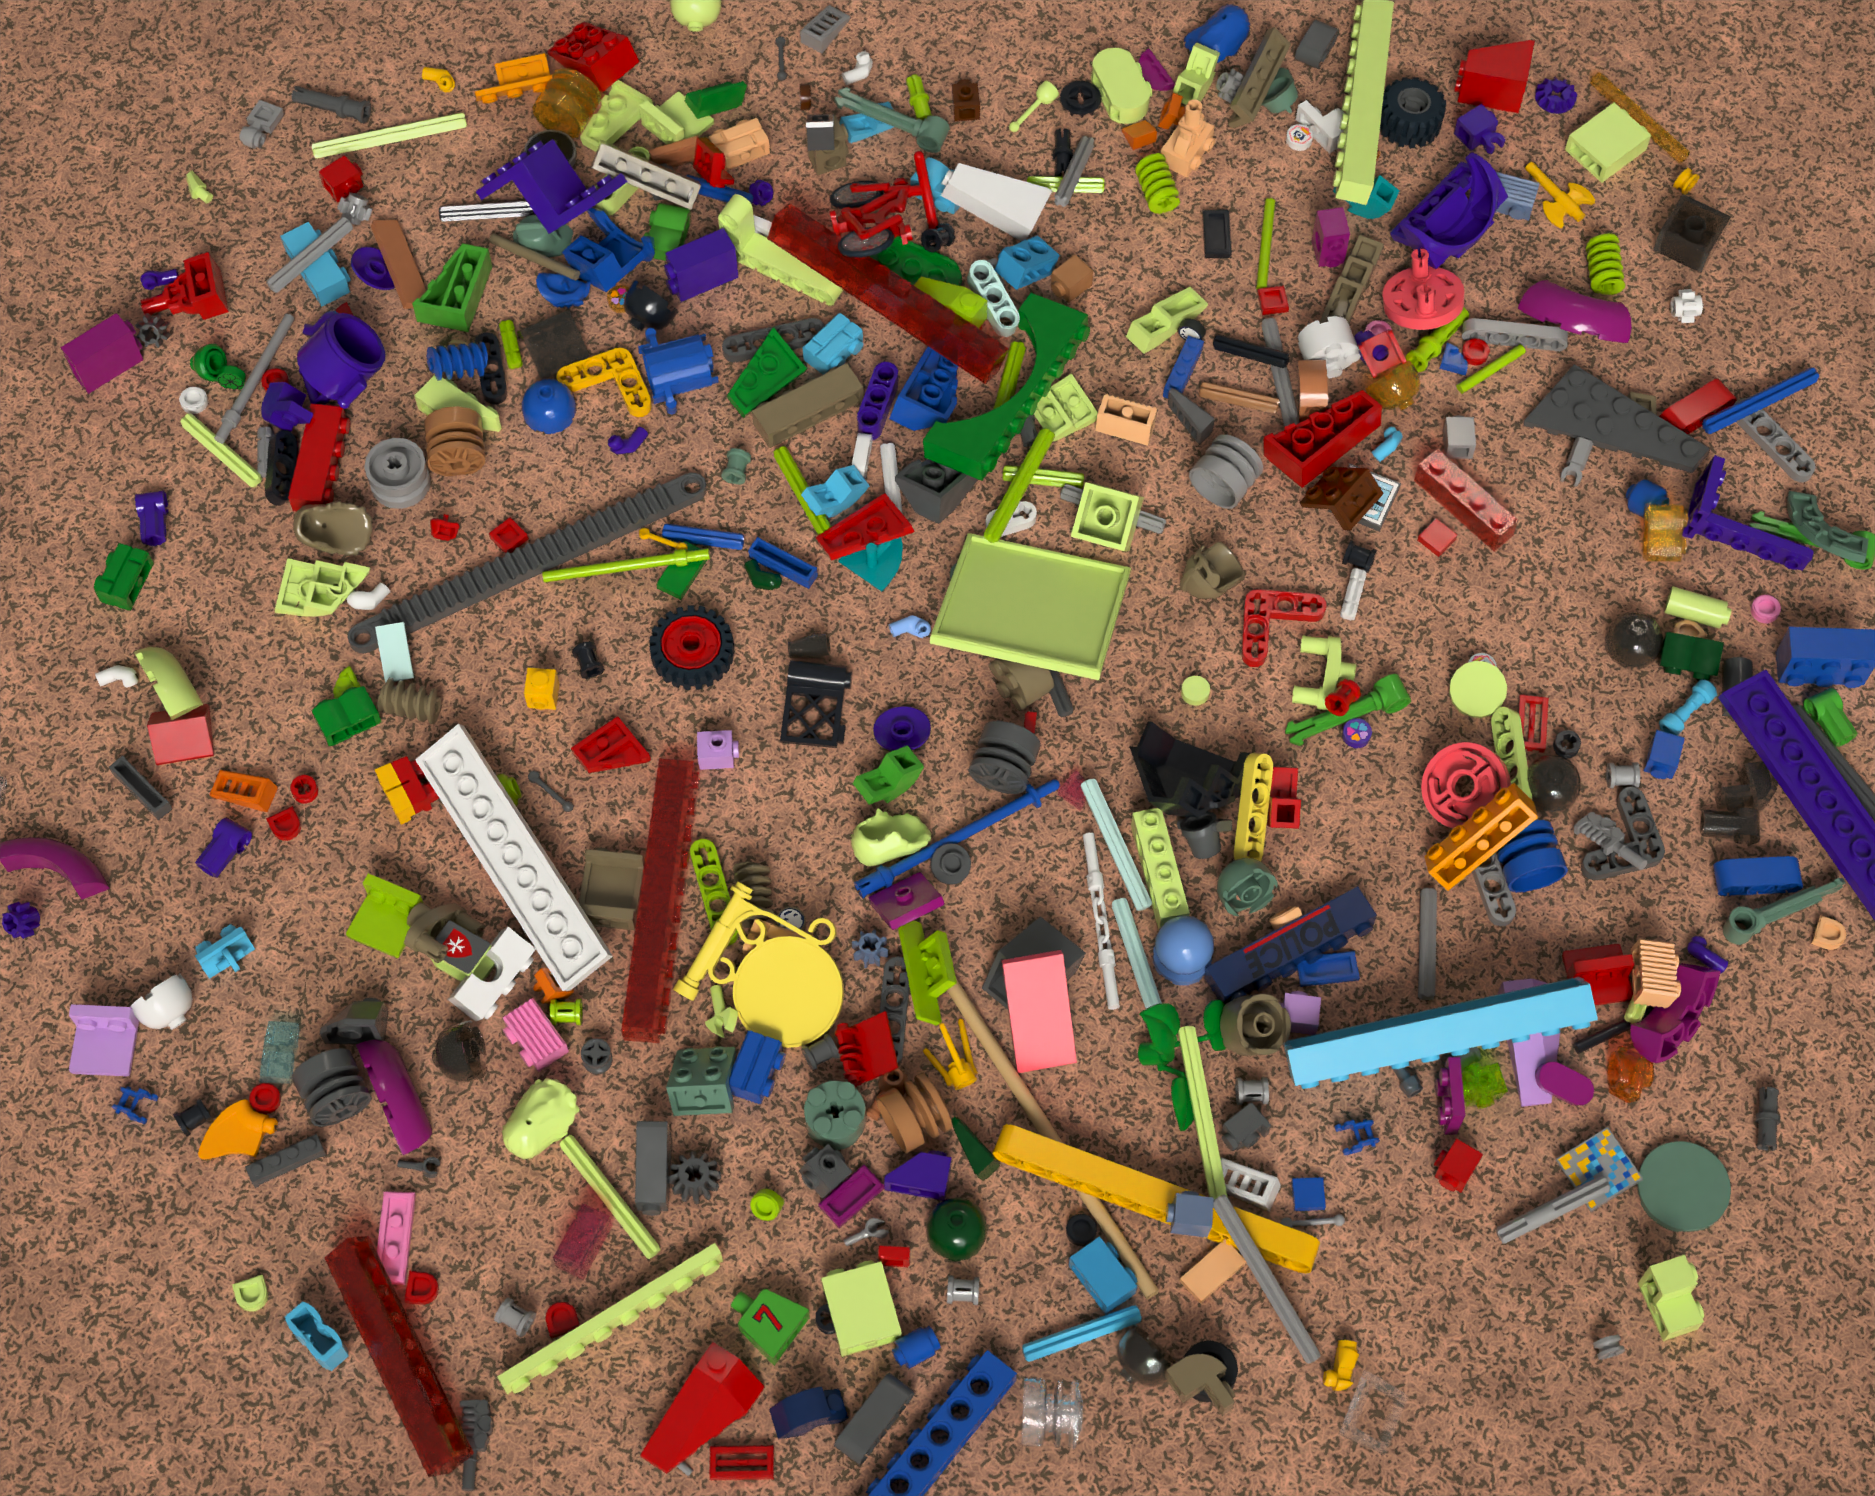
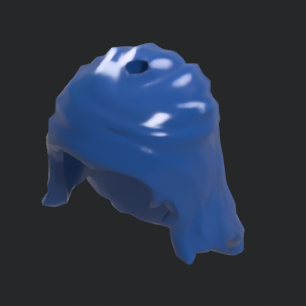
(1222, 31)

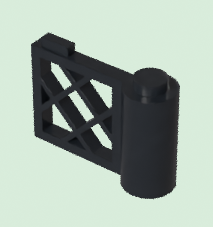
(817, 681)

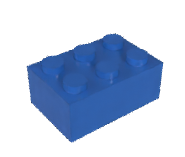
(1826, 656)

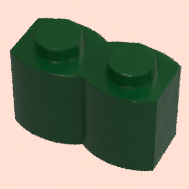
(1691, 655)

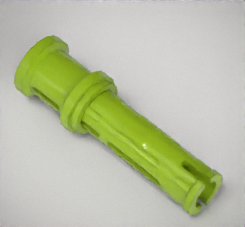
(1431, 345)

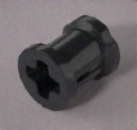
(941, 239)
(1359, 556)
(588, 659)
(193, 1117)

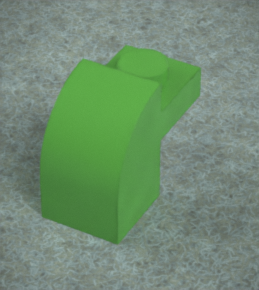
(892, 777)

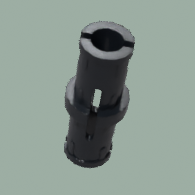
(1062, 153)

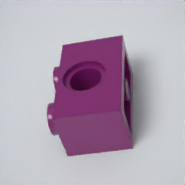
(1330, 237)

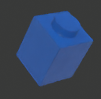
(1664, 755)

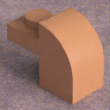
(1312, 387)

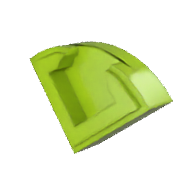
(345, 681)

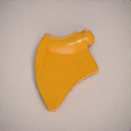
(236, 1132)

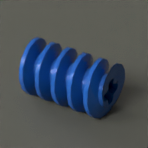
(457, 360)

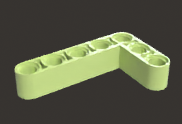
(769, 259)

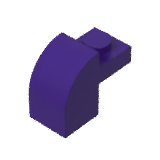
(284, 406)

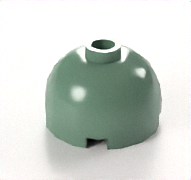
(1248, 880)

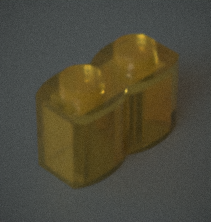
(1664, 532)

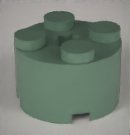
(832, 1098)

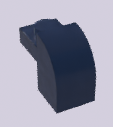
(807, 1410)

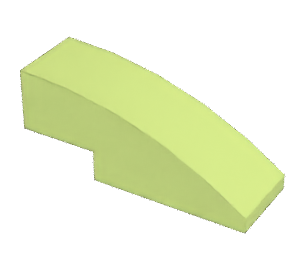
(1165, 319)

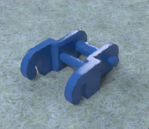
(138, 1095)
(1355, 1127)

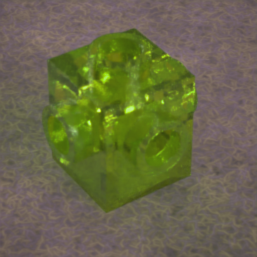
(1482, 1085)

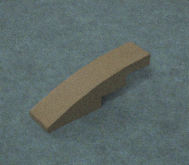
(1353, 279)

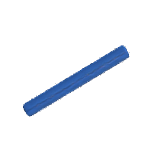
(1760, 400)

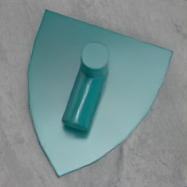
(876, 563)

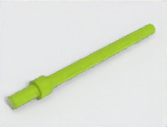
(679, 557)

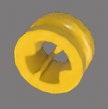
(1686, 181)

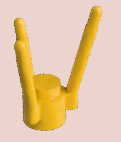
(960, 1072)

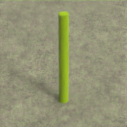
(1265, 247)

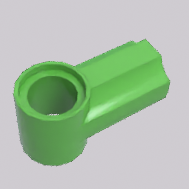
(1828, 711)

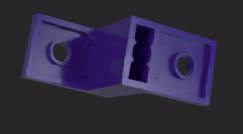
(550, 185)

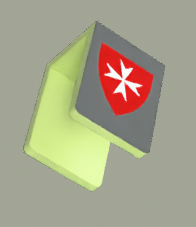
(465, 953)

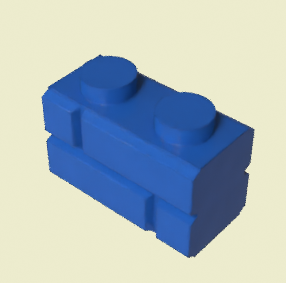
(755, 1067)

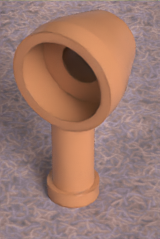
(885, 1085)

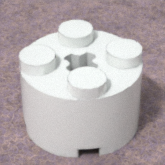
(1329, 342)

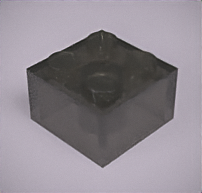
(1691, 233)

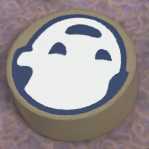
(794, 916)

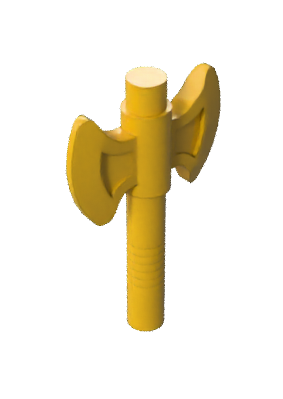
(1564, 202)

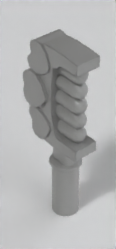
(1609, 836)

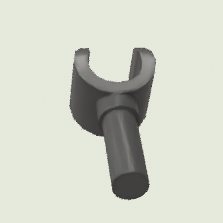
(421, 1166)

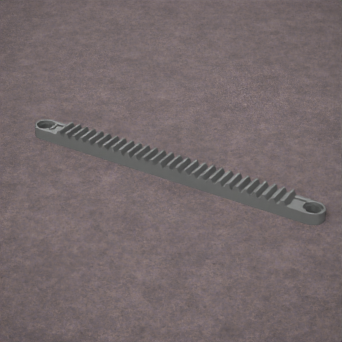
(532, 559)

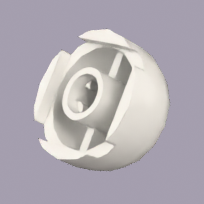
(164, 1004)

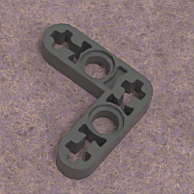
(1655, 843)

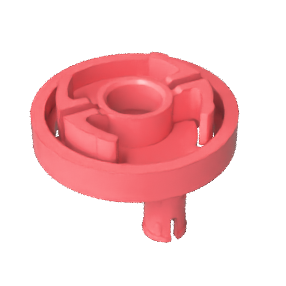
(1423, 295)
(1453, 764)

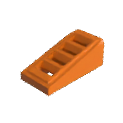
(260, 796)

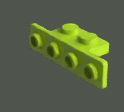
(927, 968)

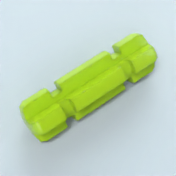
(510, 344)

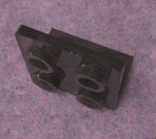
(554, 344)

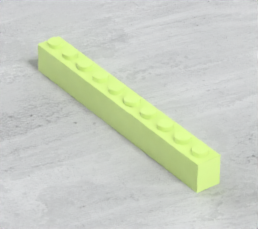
(1364, 101)

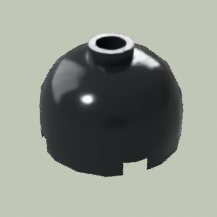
(647, 308)

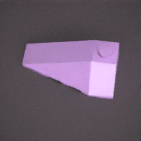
(1530, 1054)

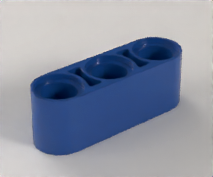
(1758, 875)

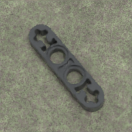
(792, 328)
(899, 1012)

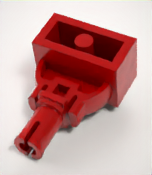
(193, 292)

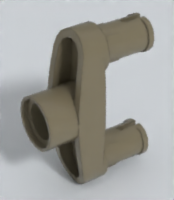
(428, 923)

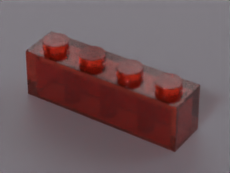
(1465, 500)

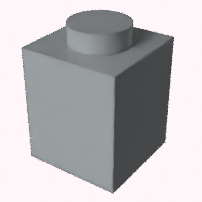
(1459, 437)

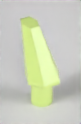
(198, 188)

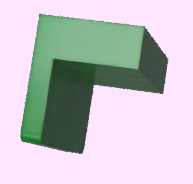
(716, 99)

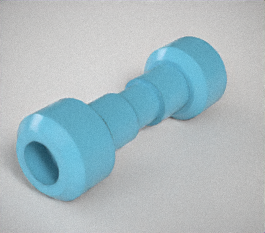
(1702, 692)

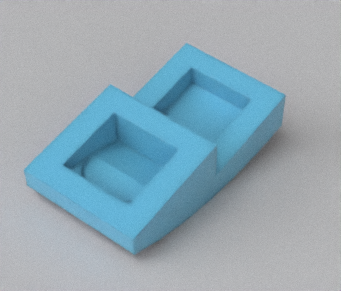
(862, 126)

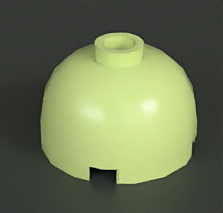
(695, 13)

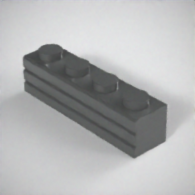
(140, 788)
(285, 1160)

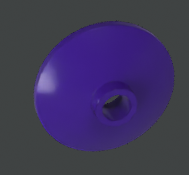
(371, 268)
(898, 721)

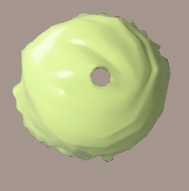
(888, 837)
(548, 1109)

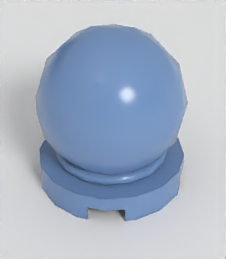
(1183, 950)

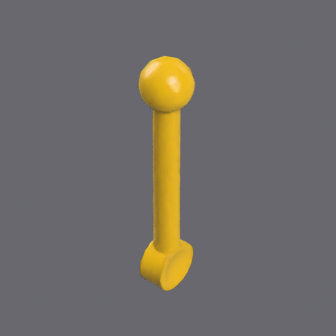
(644, 533)

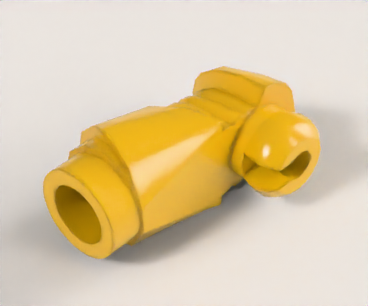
(1344, 1363)

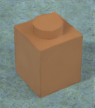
(1071, 278)

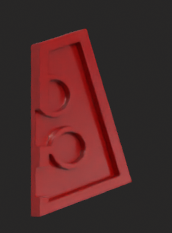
(873, 523)

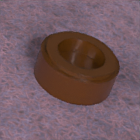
(805, 97)

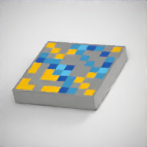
(1600, 1157)

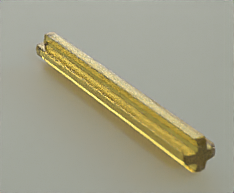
(1658, 133)

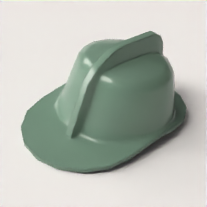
(1281, 93)
(535, 237)

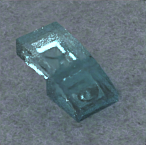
(279, 1052)

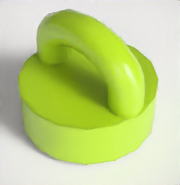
(766, 1204)

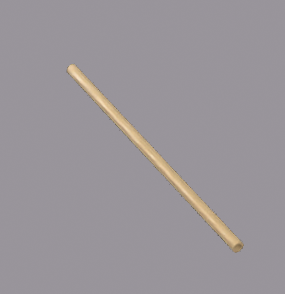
(1045, 1129)

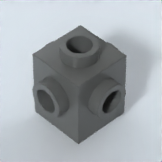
(824, 1170)

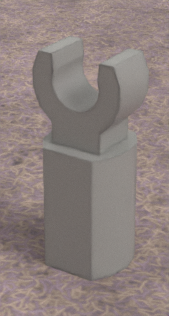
(1577, 459)

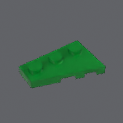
(766, 374)

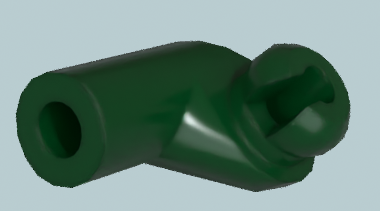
(762, 579)

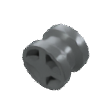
(596, 1049)

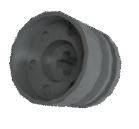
(1004, 757)
(331, 1087)

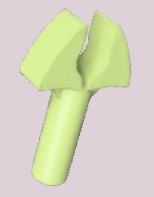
(722, 1015)

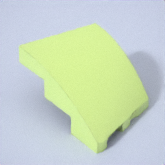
(317, 587)

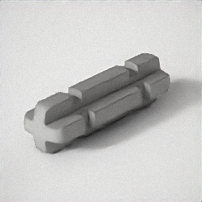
(264, 435)

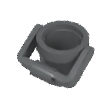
(1203, 833)

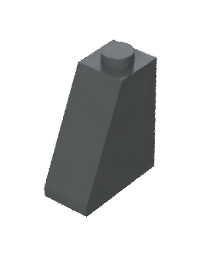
(652, 1167)

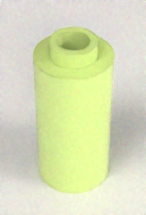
(1697, 607)

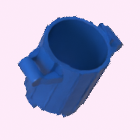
(676, 367)

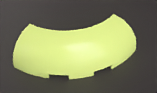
(172, 682)

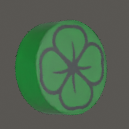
(231, 377)

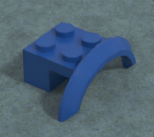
(610, 259)

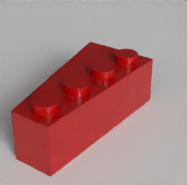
(1318, 442)

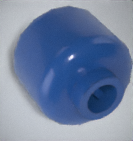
(1645, 492)

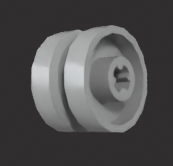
(397, 473)

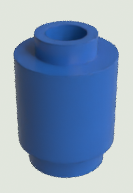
(916, 1347)

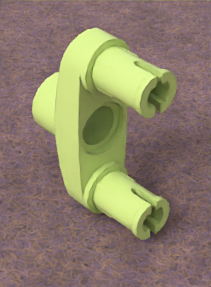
(1334, 671)

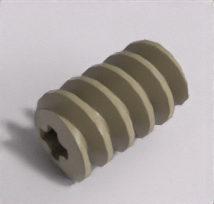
(409, 701)
(755, 877)

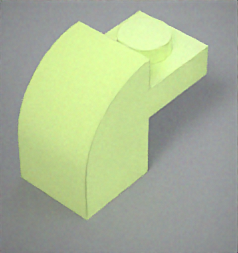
(1198, 75)

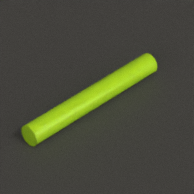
(1491, 368)

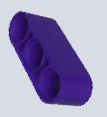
(878, 390)

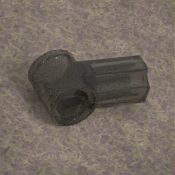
(1740, 825)

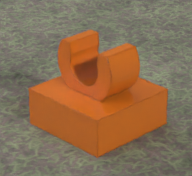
(1171, 112)
(549, 985)

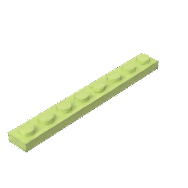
(601, 1326)

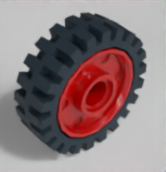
(687, 629)

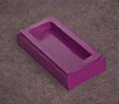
(851, 1196)

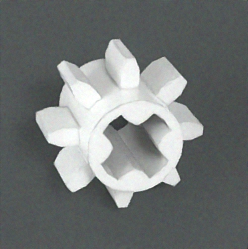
(1686, 306)

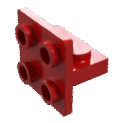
(1604, 970)

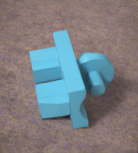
(224, 952)

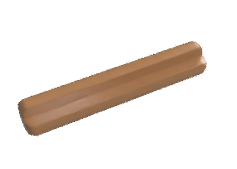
(1239, 397)

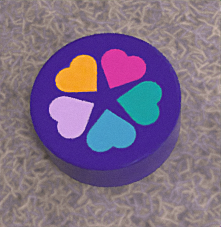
(1356, 733)

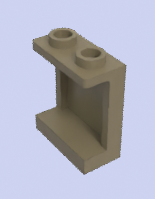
(612, 887)

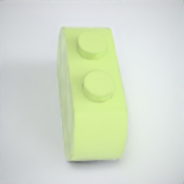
(1121, 85)

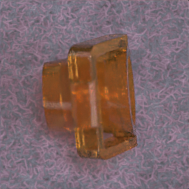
(1628, 1071)

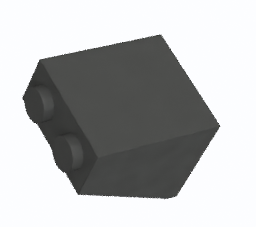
(1035, 939)

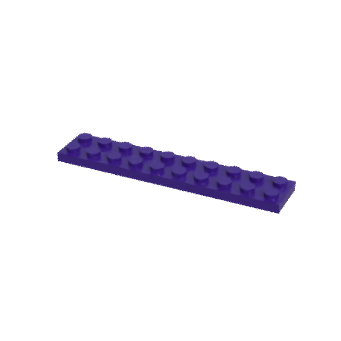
(1807, 779)

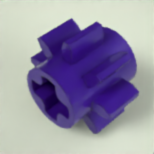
(21, 920)

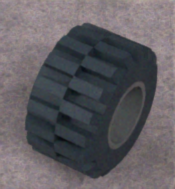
(1412, 112)

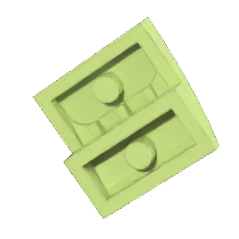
(1065, 408)

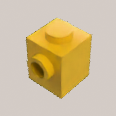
(541, 688)

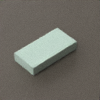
(394, 651)

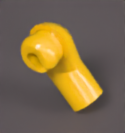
(441, 76)

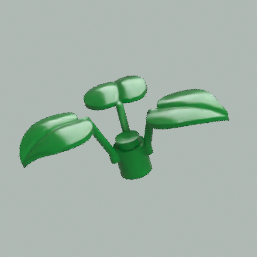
(1163, 1027)

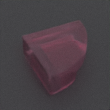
(1072, 791)

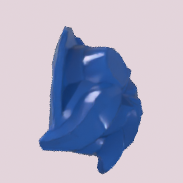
(562, 290)

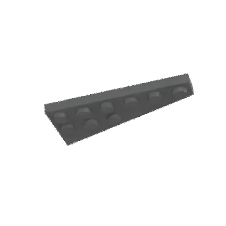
(1595, 411)

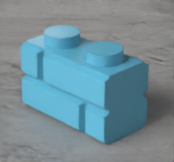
(833, 344)

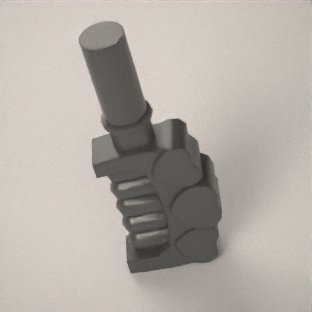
(477, 1427)

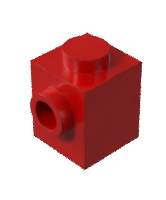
(341, 178)
(1457, 1166)

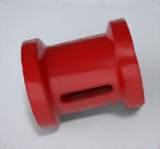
(1340, 694)

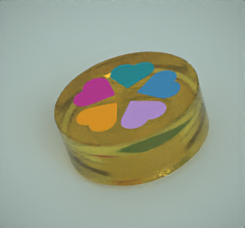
(616, 298)

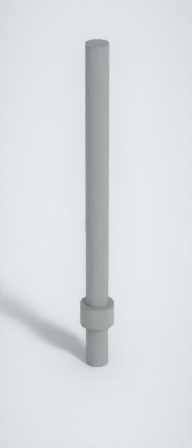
(232, 417)

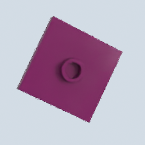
(906, 900)

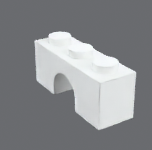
(510, 956)

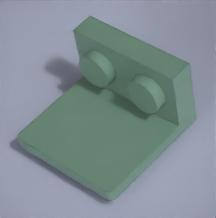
(701, 1081)

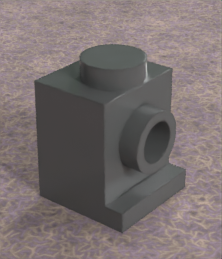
(1244, 1128)

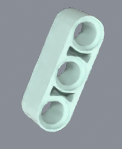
(994, 286)

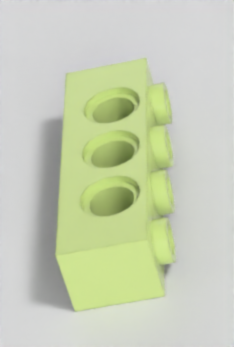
(1159, 865)

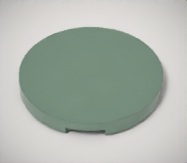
(1683, 1187)

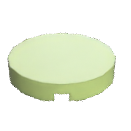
(1477, 689)

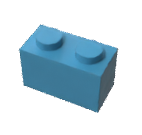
(1103, 1274)

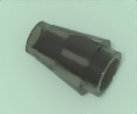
(810, 646)

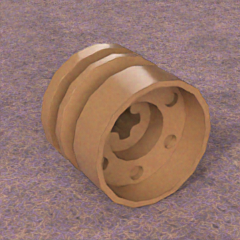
(454, 441)
(917, 1111)

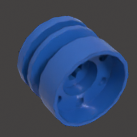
(1532, 858)

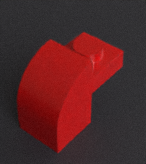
(1283, 801)

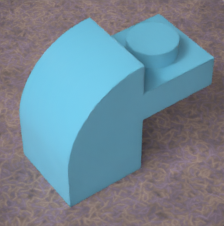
(837, 493)

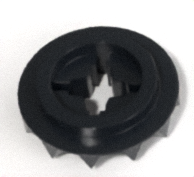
(1090, 94)

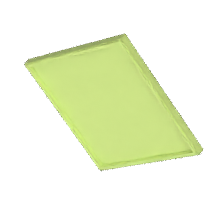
(1031, 606)

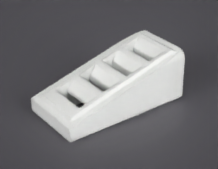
(1253, 1198)

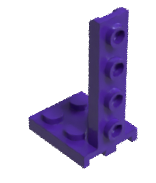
(1733, 533)

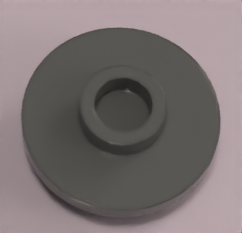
(950, 864)

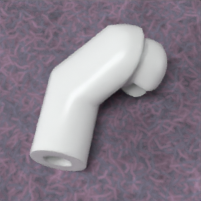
(861, 69)
(368, 600)
(115, 673)

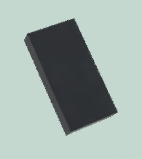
(1216, 234)

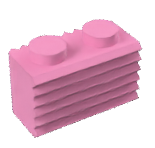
(535, 1035)

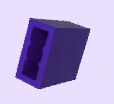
(701, 265)

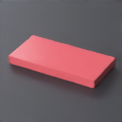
(1039, 1011)

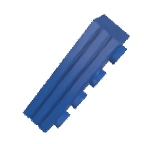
(1184, 365)
(783, 563)

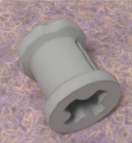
(1623, 775)
(1252, 1090)
(964, 1284)
(515, 1317)

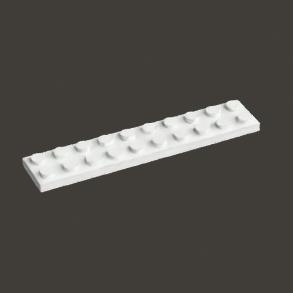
(513, 858)

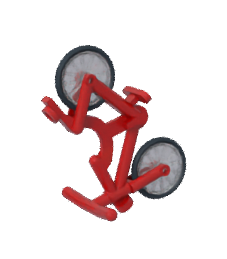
(862, 198)

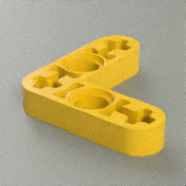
(616, 371)

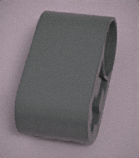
(1316, 44)

